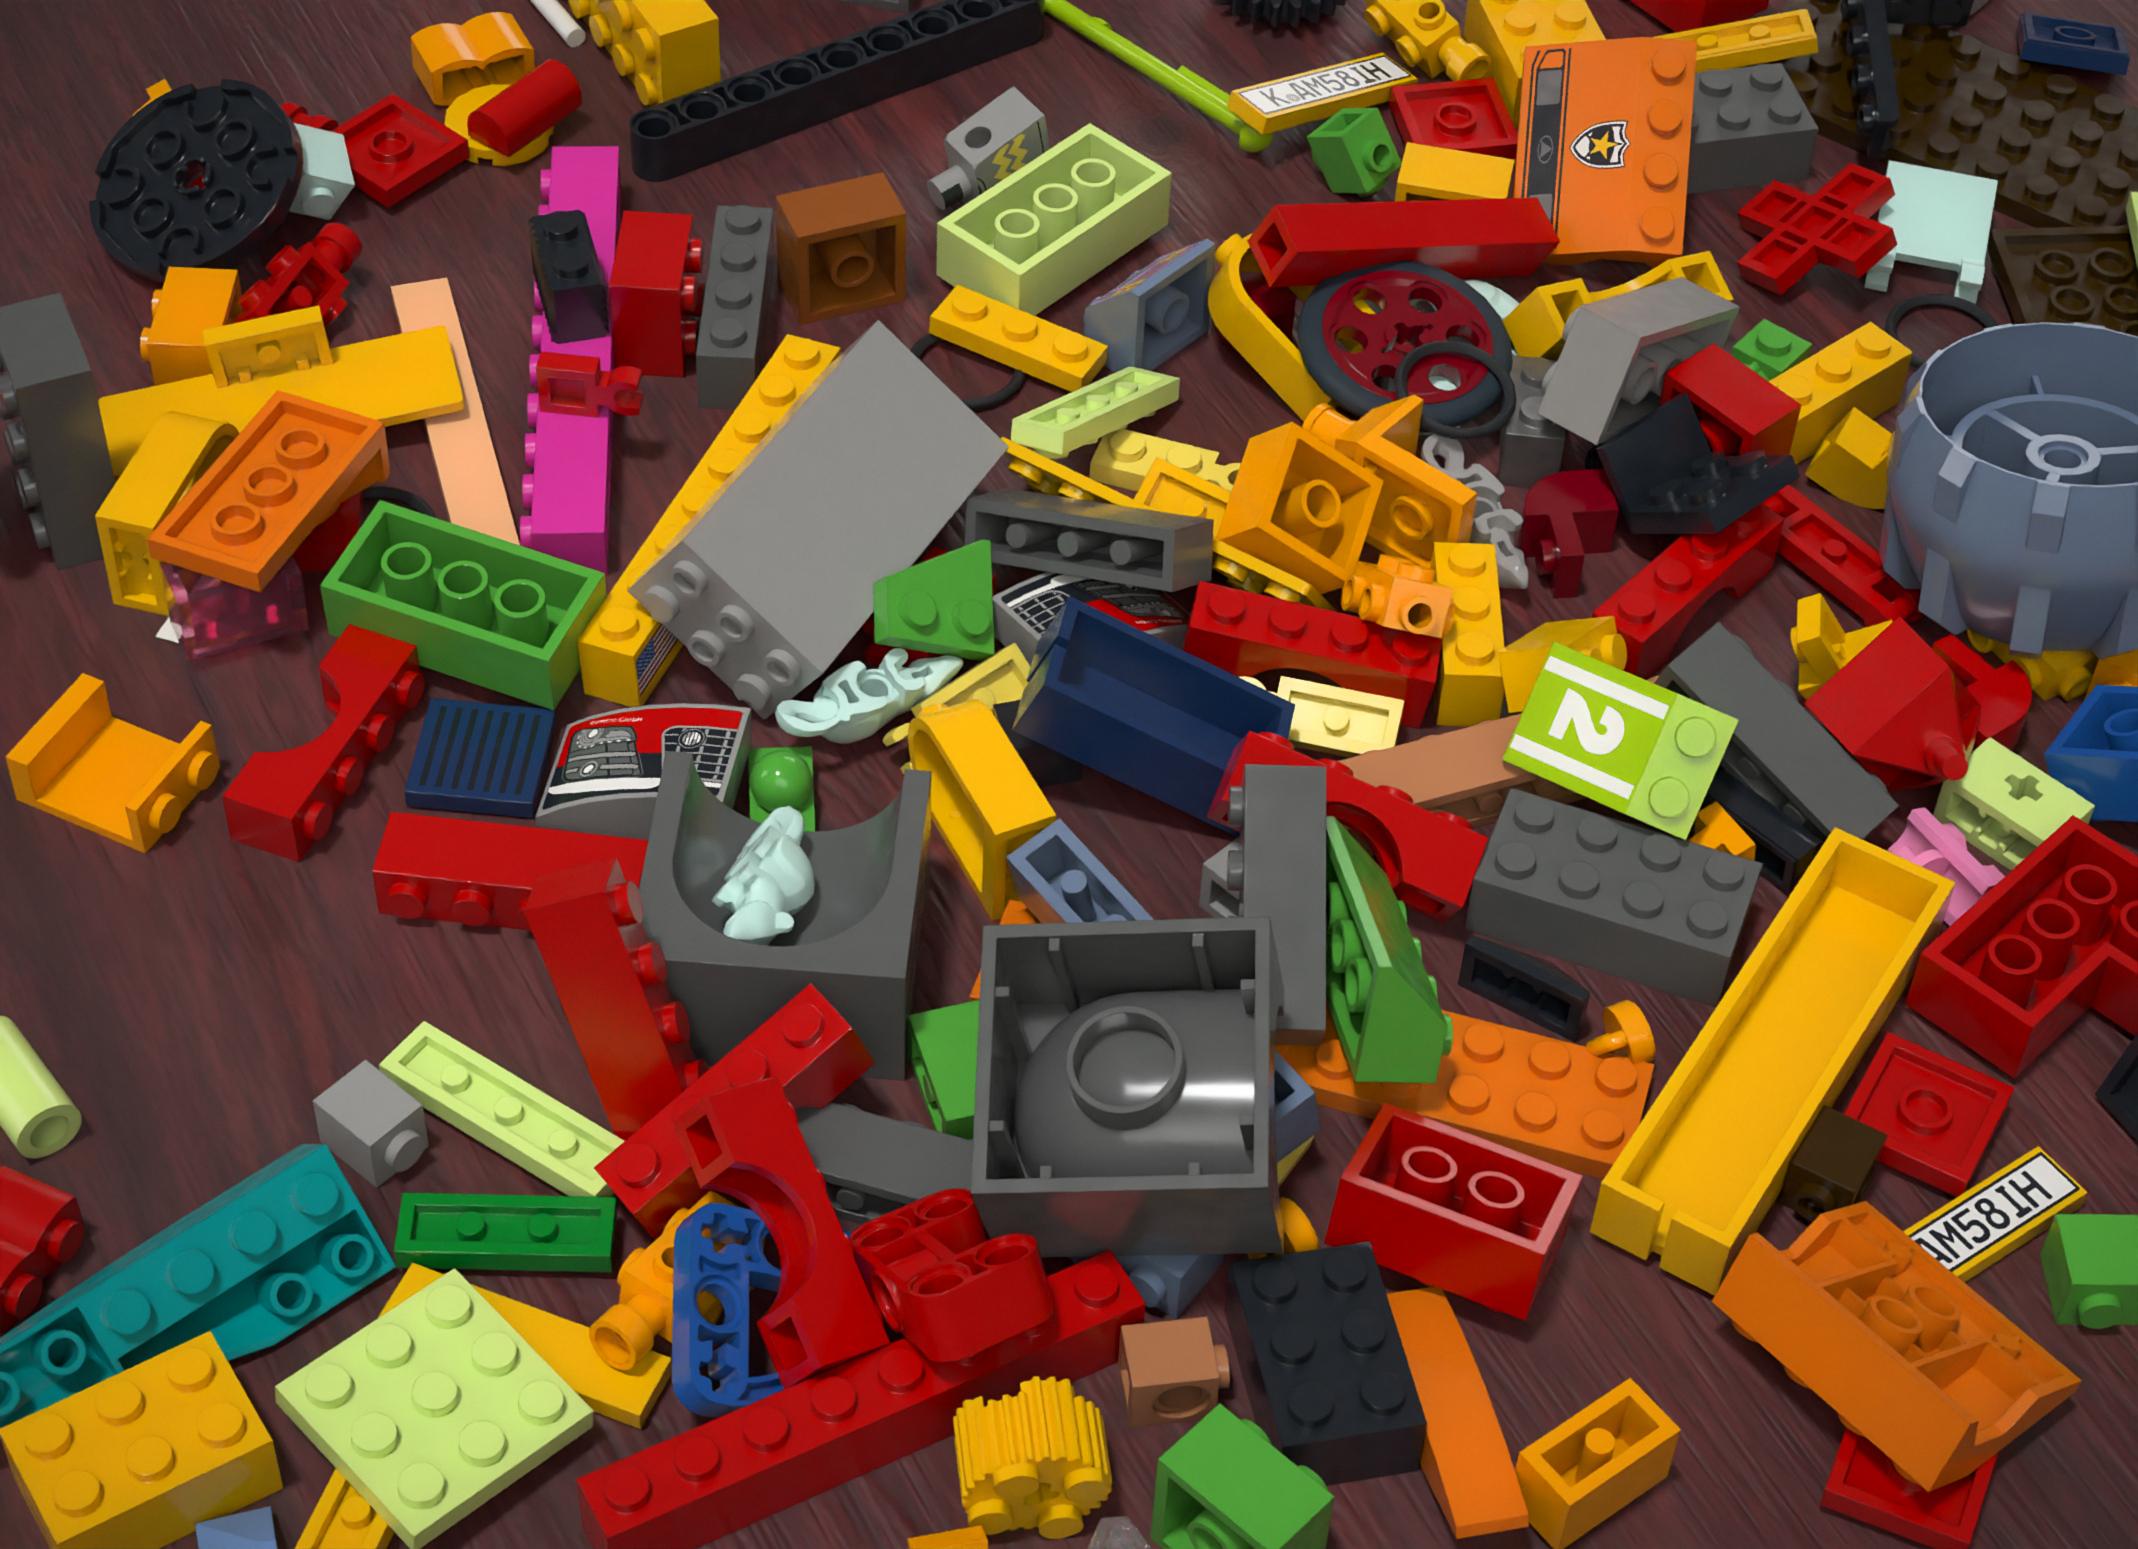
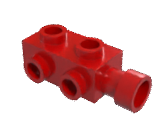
(309, 275)

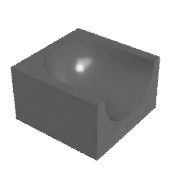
(850, 940)
(1129, 1086)

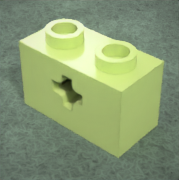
(2007, 804)

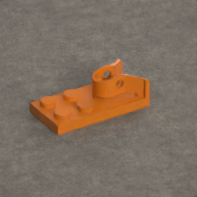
(271, 490)

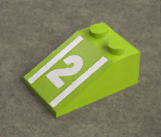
(1620, 740)

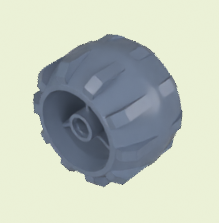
(2021, 488)

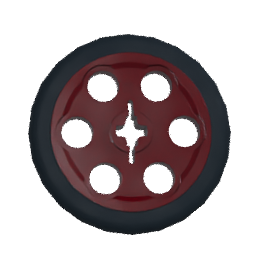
(1391, 285)

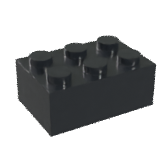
(1326, 1362)

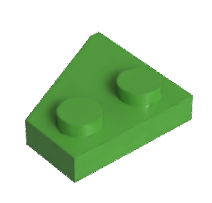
(939, 605)

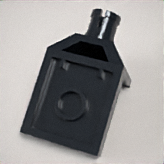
(1674, 481)

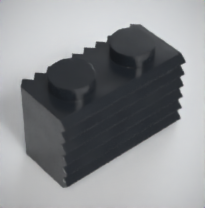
(568, 276)

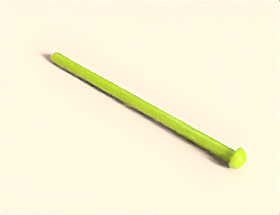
(1180, 82)

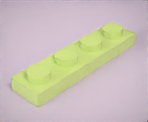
(1094, 411)
(502, 1111)

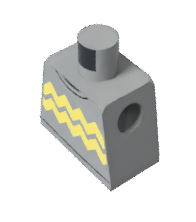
(989, 148)

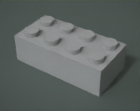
(1623, 348)

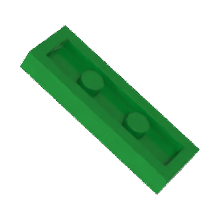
(506, 1232)

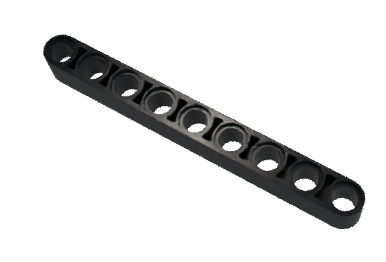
(827, 83)

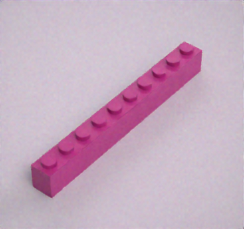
(574, 452)

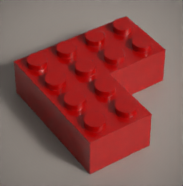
(2038, 951)

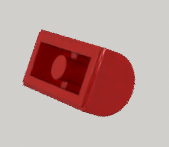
(526, 108)

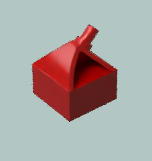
(1900, 711)

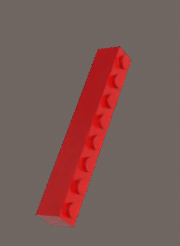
(844, 1423)

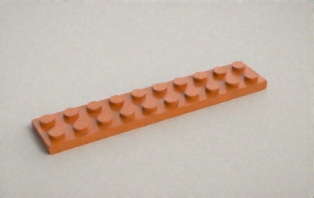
(1494, 1084)

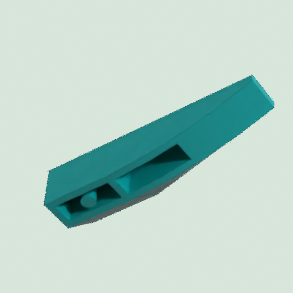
(237, 1266)

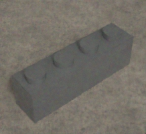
(735, 305)
(1092, 539)
(1776, 741)
(1284, 877)
(880, 1162)

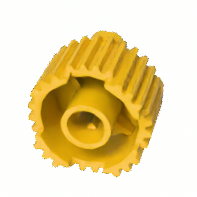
(1032, 1459)

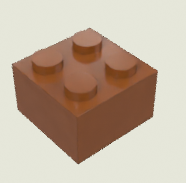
(841, 248)

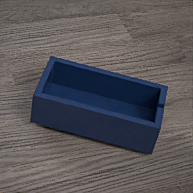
(1141, 708)

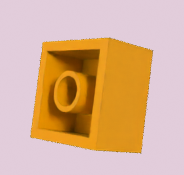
(1300, 507)

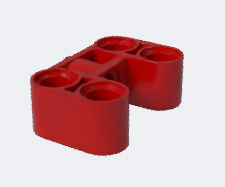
(946, 1280)

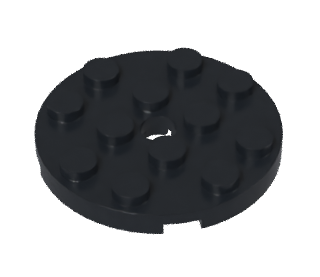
(249, 179)

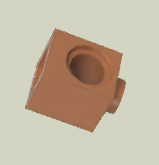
(1170, 1371)

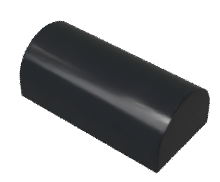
(1780, 841)

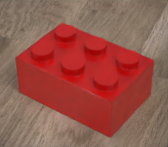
(1454, 1210)

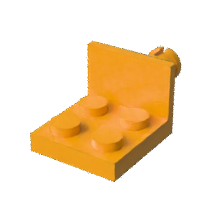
(1416, 499)

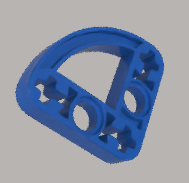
(727, 1277)

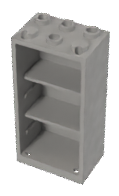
(814, 515)

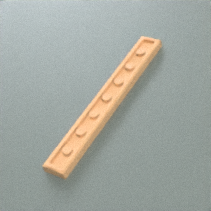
(458, 439)

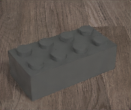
(1748, 129)
(53, 428)
(1612, 896)

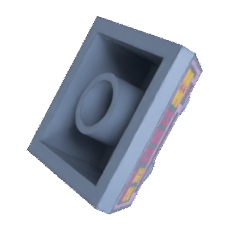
(1155, 309)

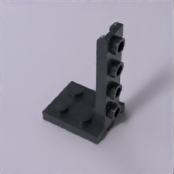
(1874, 71)

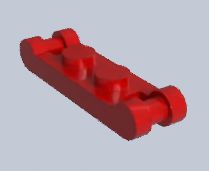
(1840, 561)

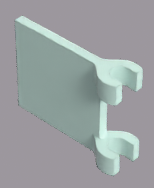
(1937, 223)

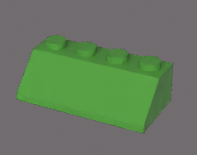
(1376, 973)

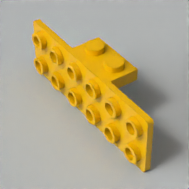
(380, 378)
(1169, 491)

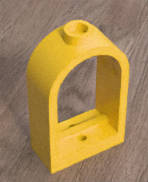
(1258, 336)
(151, 485)
(978, 794)

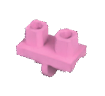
(1945, 852)

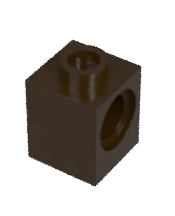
(1832, 1165)

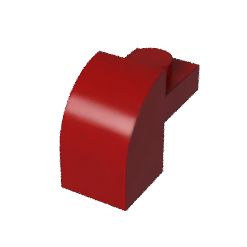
(2002, 692)

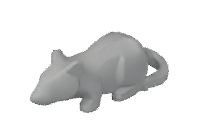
(1490, 521)

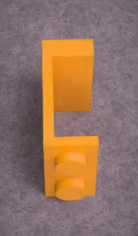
(108, 771)

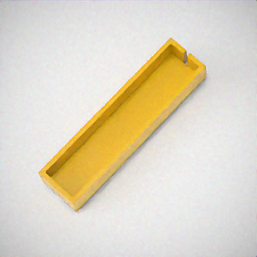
(1770, 1060)

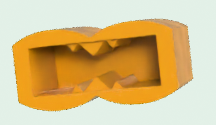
(470, 55)

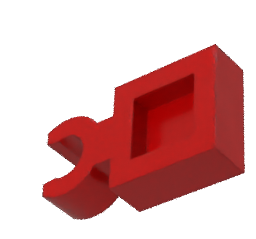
(580, 388)

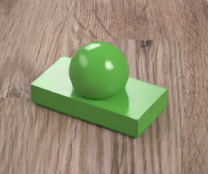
(781, 779)

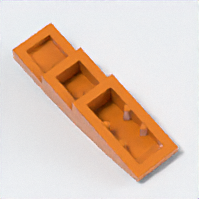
(1463, 1440)

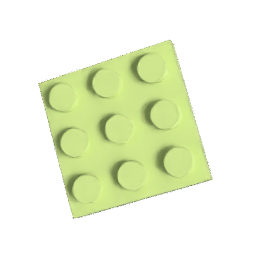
(434, 1408)

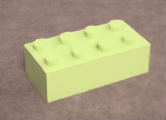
(1054, 221)

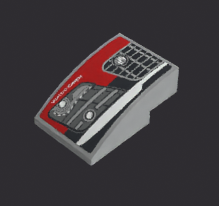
(1029, 607)
(614, 764)

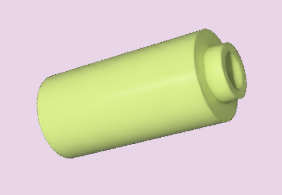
(32, 1103)

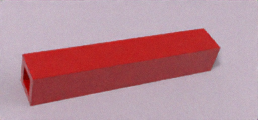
(1459, 236)

